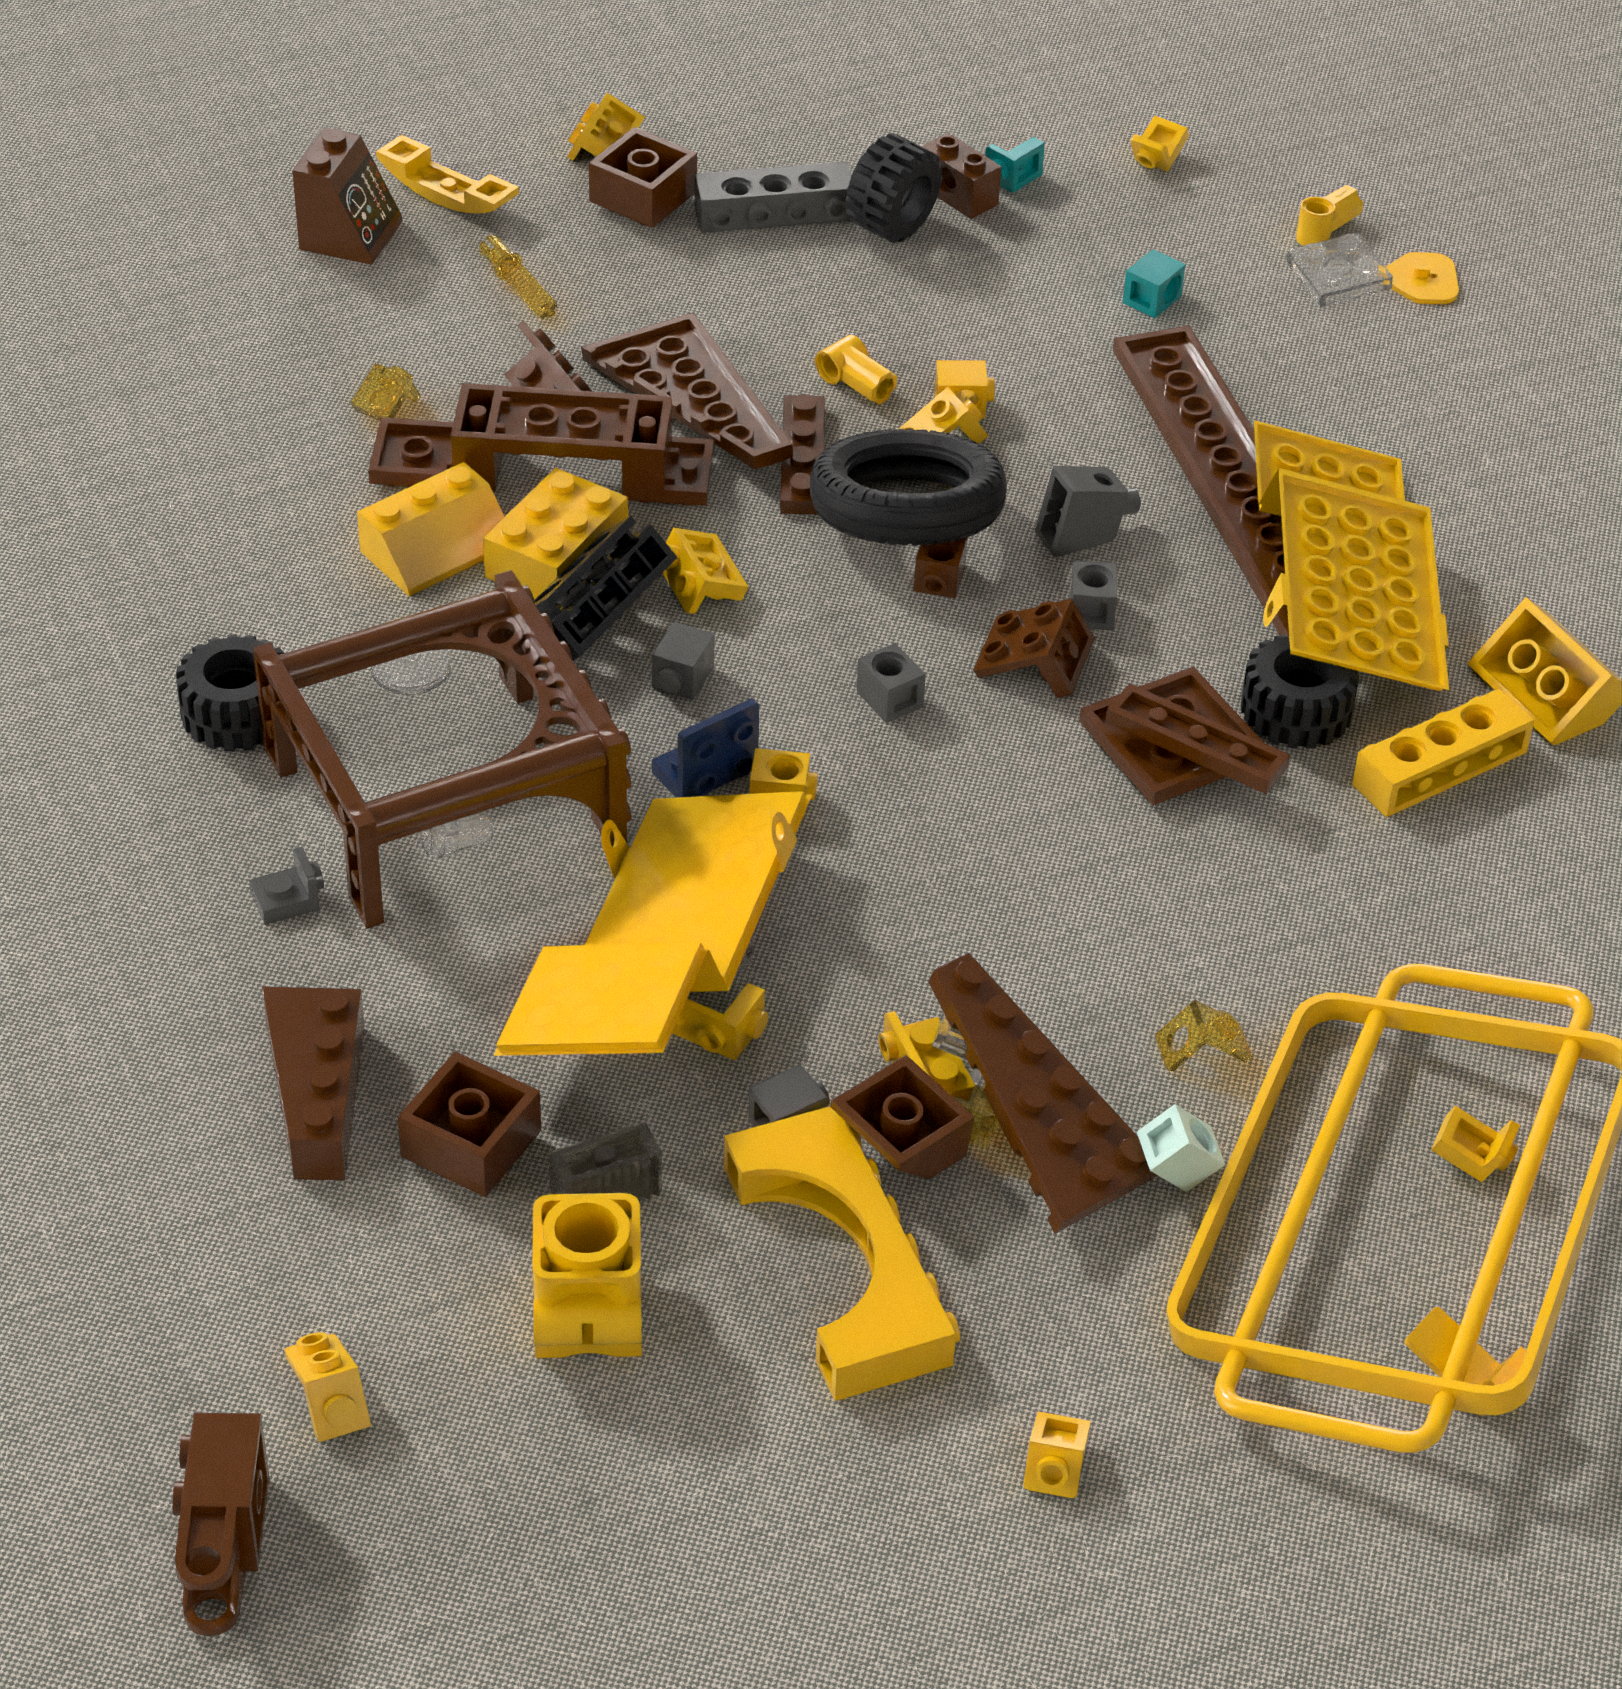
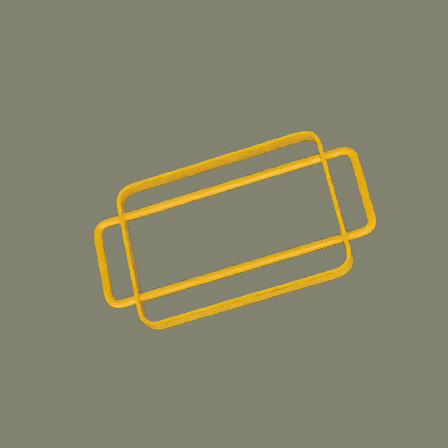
(1443, 1392)

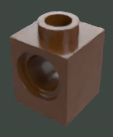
(940, 568)

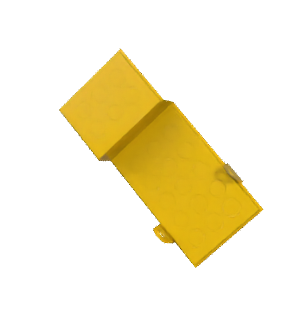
(1354, 558)
(666, 928)

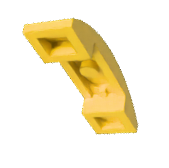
(413, 167)

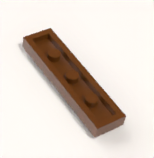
(805, 429)
(1198, 738)

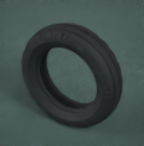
(906, 517)

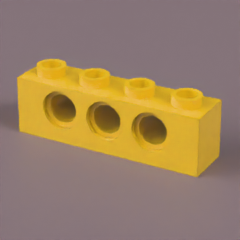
(1442, 752)

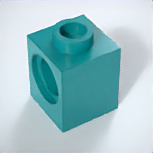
(1153, 283)

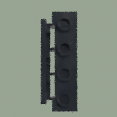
(610, 583)

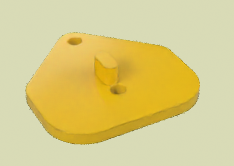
(1425, 278)

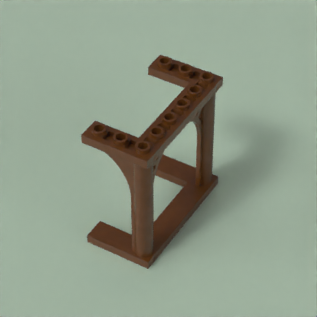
(523, 642)

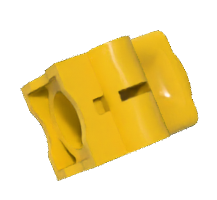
(587, 1275)

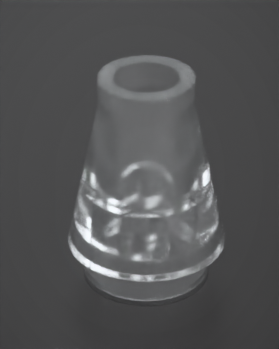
(457, 835)

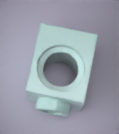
(1180, 1148)

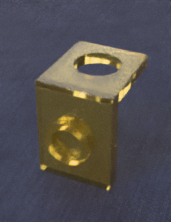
(1204, 1027)

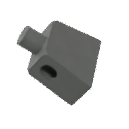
(1083, 508)

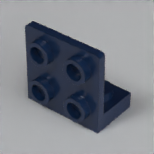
(711, 752)

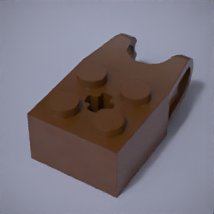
(219, 1513)

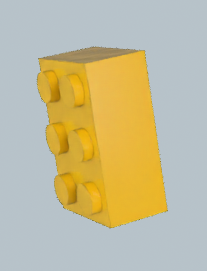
(551, 529)

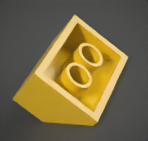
(430, 528)
(1548, 674)

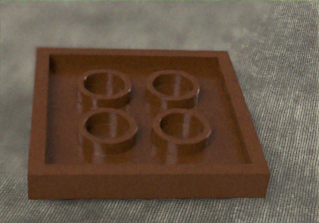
(1151, 768)

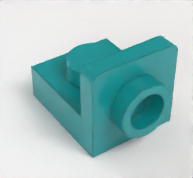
(1019, 164)

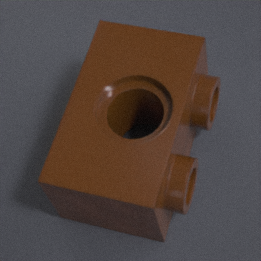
(968, 176)

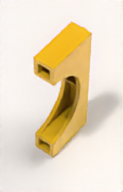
(899, 1321)

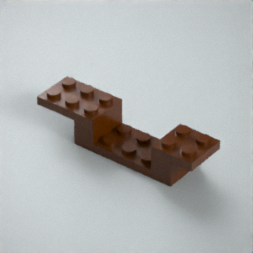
(554, 424)

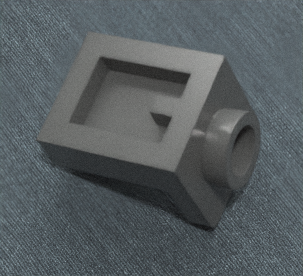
(288, 891)

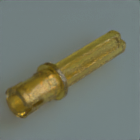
(510, 267)

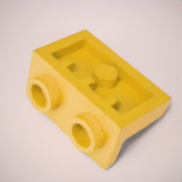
(603, 126)
(702, 569)
(916, 1042)

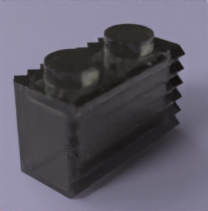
(610, 1163)

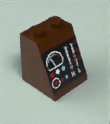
(342, 199)

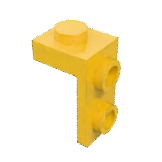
(947, 413)
(725, 1032)
(1433, 1343)
(329, 1384)

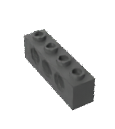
(771, 196)

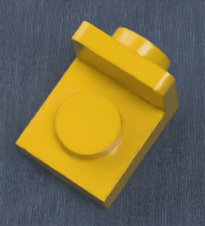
(1056, 1454)

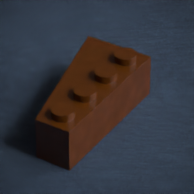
(316, 1064)

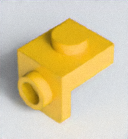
(1159, 143)
(1475, 1145)

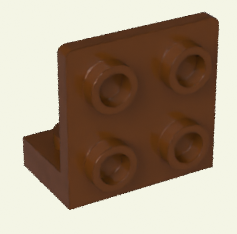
(1044, 636)

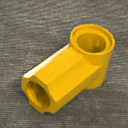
(1323, 215)
(850, 362)

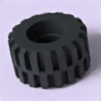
(893, 188)
(221, 693)
(1296, 696)

